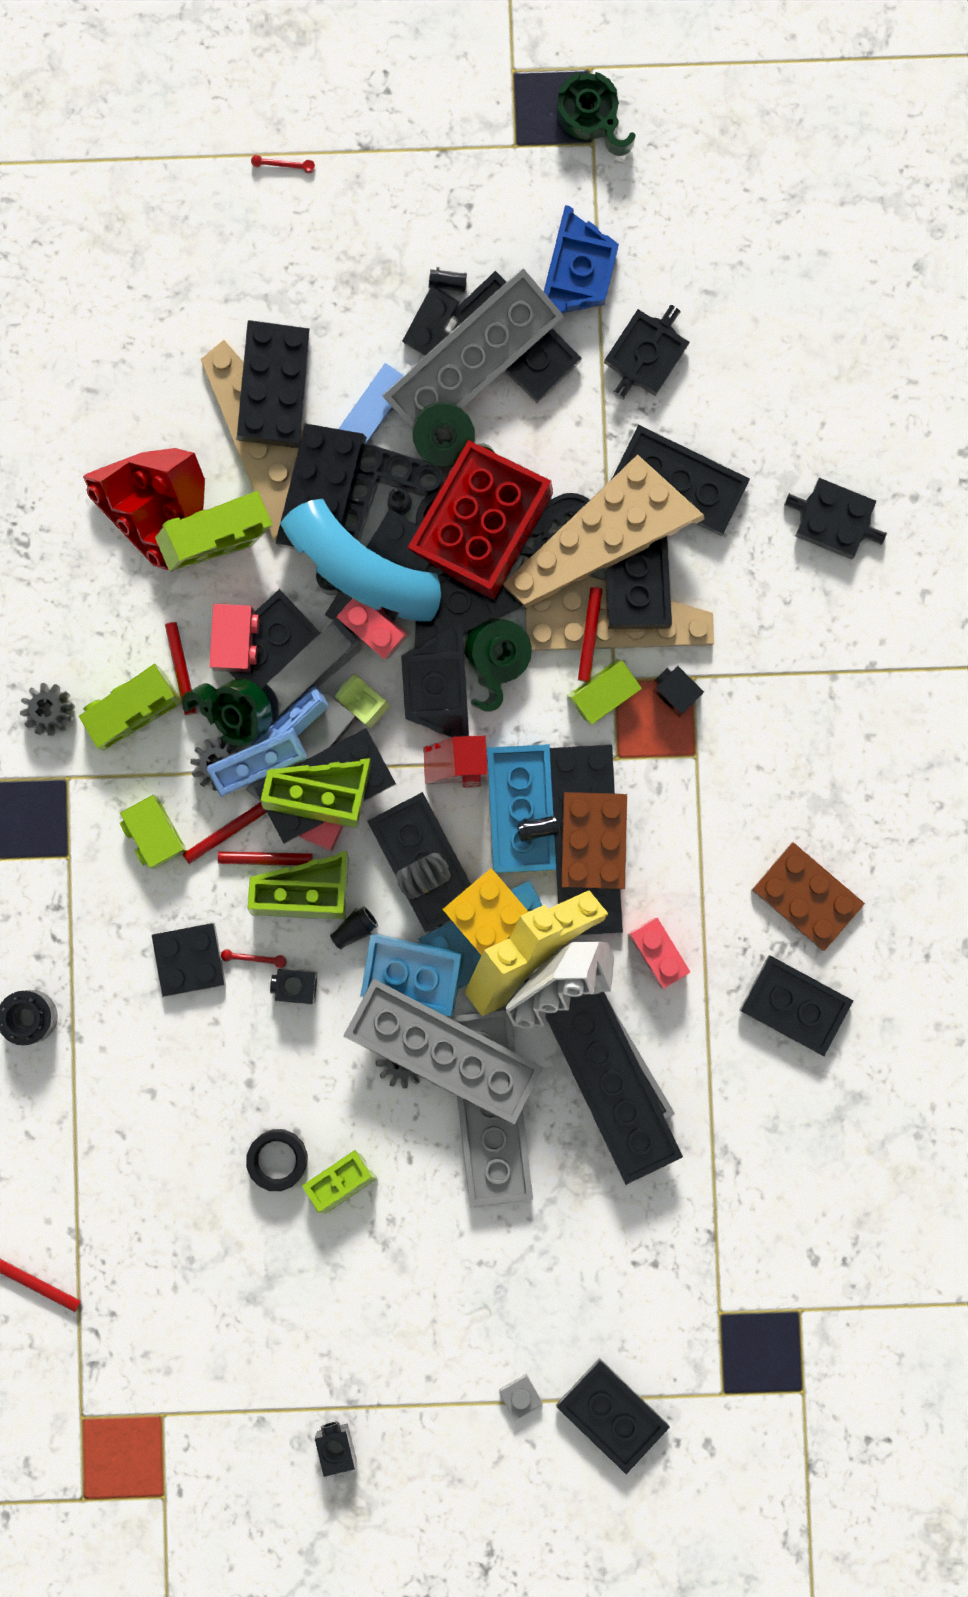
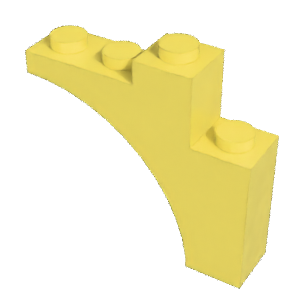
(531, 942)

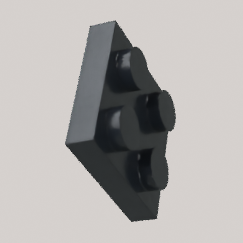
(188, 959)

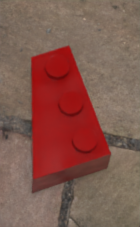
(456, 761)

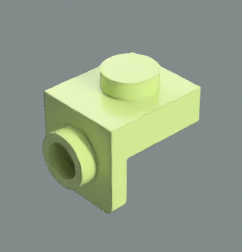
(362, 701)

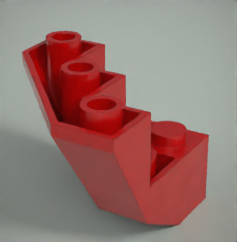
(146, 493)

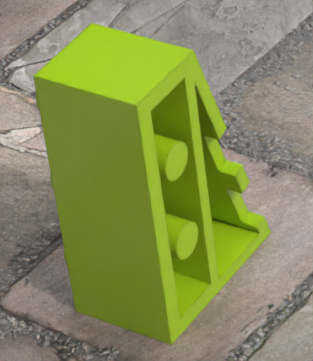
(213, 531)
(130, 707)
(319, 792)
(302, 891)

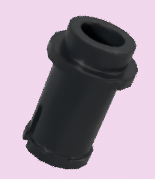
(447, 280)
(400, 494)
(537, 828)

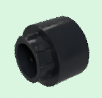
(44, 1017)

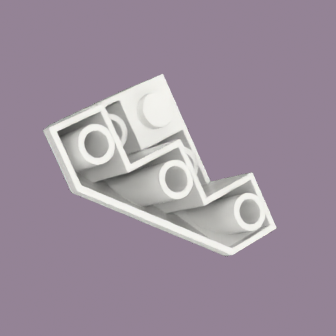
(570, 972)

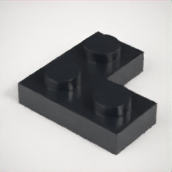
(431, 321)

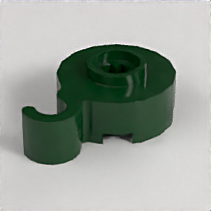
(596, 122)
(439, 416)
(487, 665)
(236, 708)

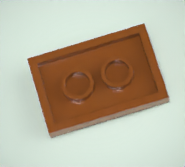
(594, 840)
(808, 896)

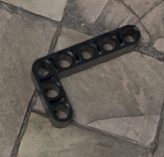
(382, 474)

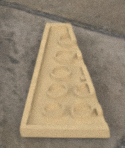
(265, 464)
(612, 526)
(561, 620)

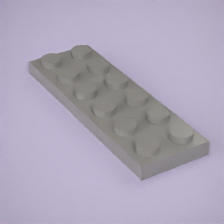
(477, 349)
(443, 1051)
(492, 1147)

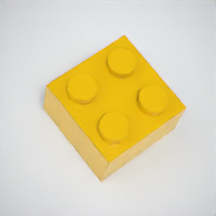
(486, 911)

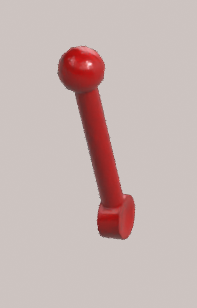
(308, 165)
(279, 961)

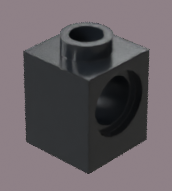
(677, 690)
(308, 991)
(335, 1462)

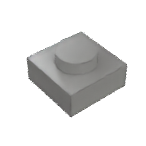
(520, 1397)

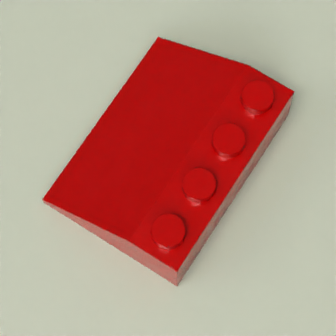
(481, 519)

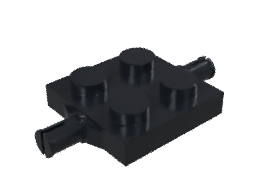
(646, 352)
(835, 518)

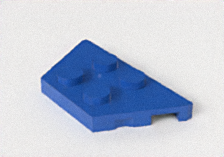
(580, 265)

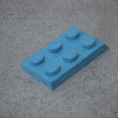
(415, 970)

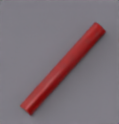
(590, 634)
(179, 661)
(224, 833)
(263, 858)
(39, 1286)

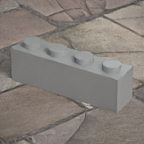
(321, 733)

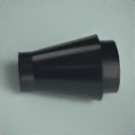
(354, 928)

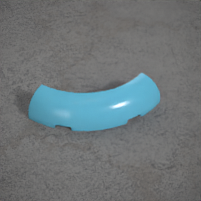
(358, 569)

